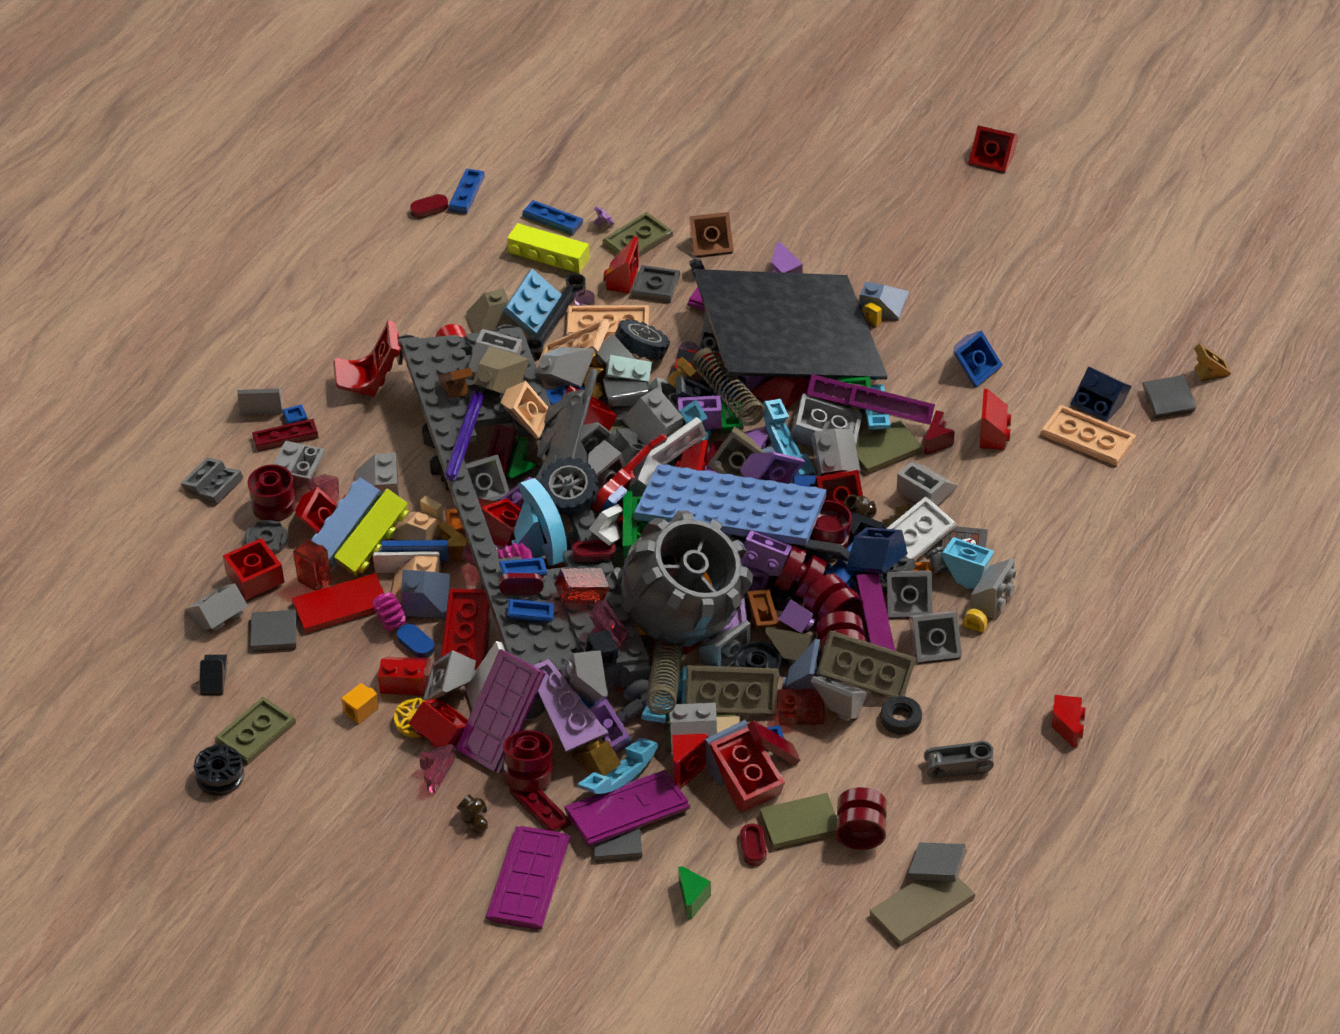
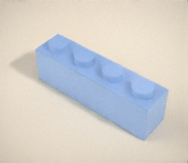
(347, 517)

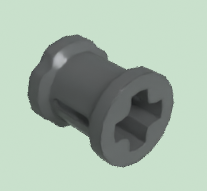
(937, 561)

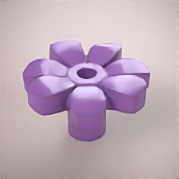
(602, 217)

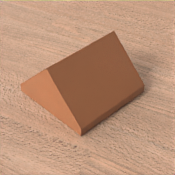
(711, 233)

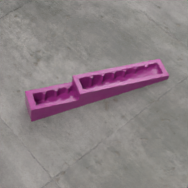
(870, 399)
(874, 610)

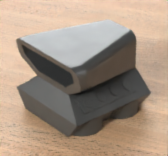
(623, 396)
(625, 442)

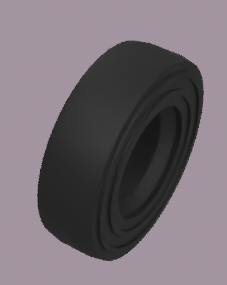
(901, 726)

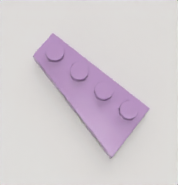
(567, 712)

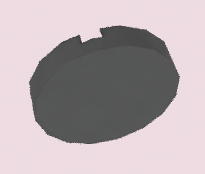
(271, 532)

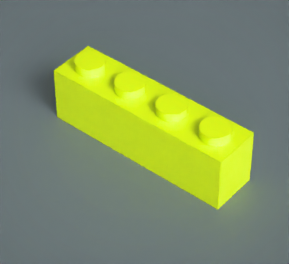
(548, 248)
(371, 531)

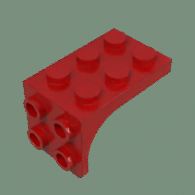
(369, 373)

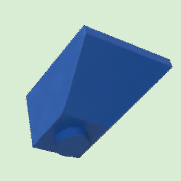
(976, 357)

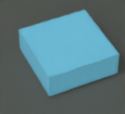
(692, 411)

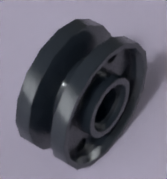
(758, 655)
(219, 770)

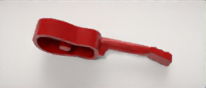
(625, 475)

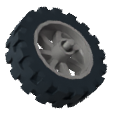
(642, 339)
(570, 467)

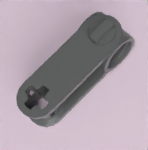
(959, 759)

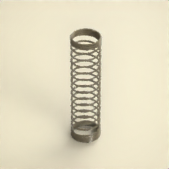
(741, 412)
(652, 688)

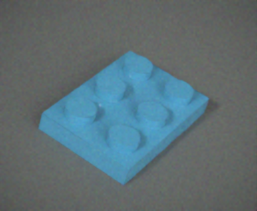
(532, 302)

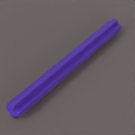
(464, 436)

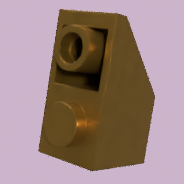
(597, 757)

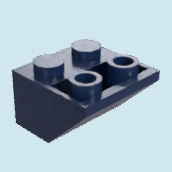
(1100, 394)
(876, 550)

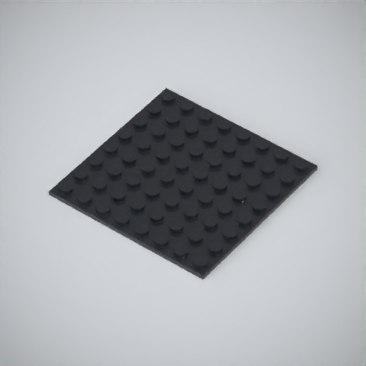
(788, 324)

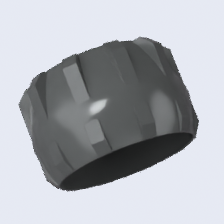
(676, 600)

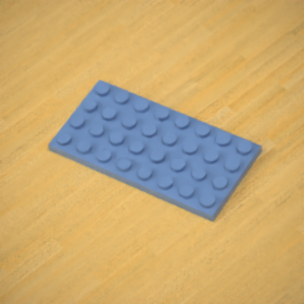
(738, 502)

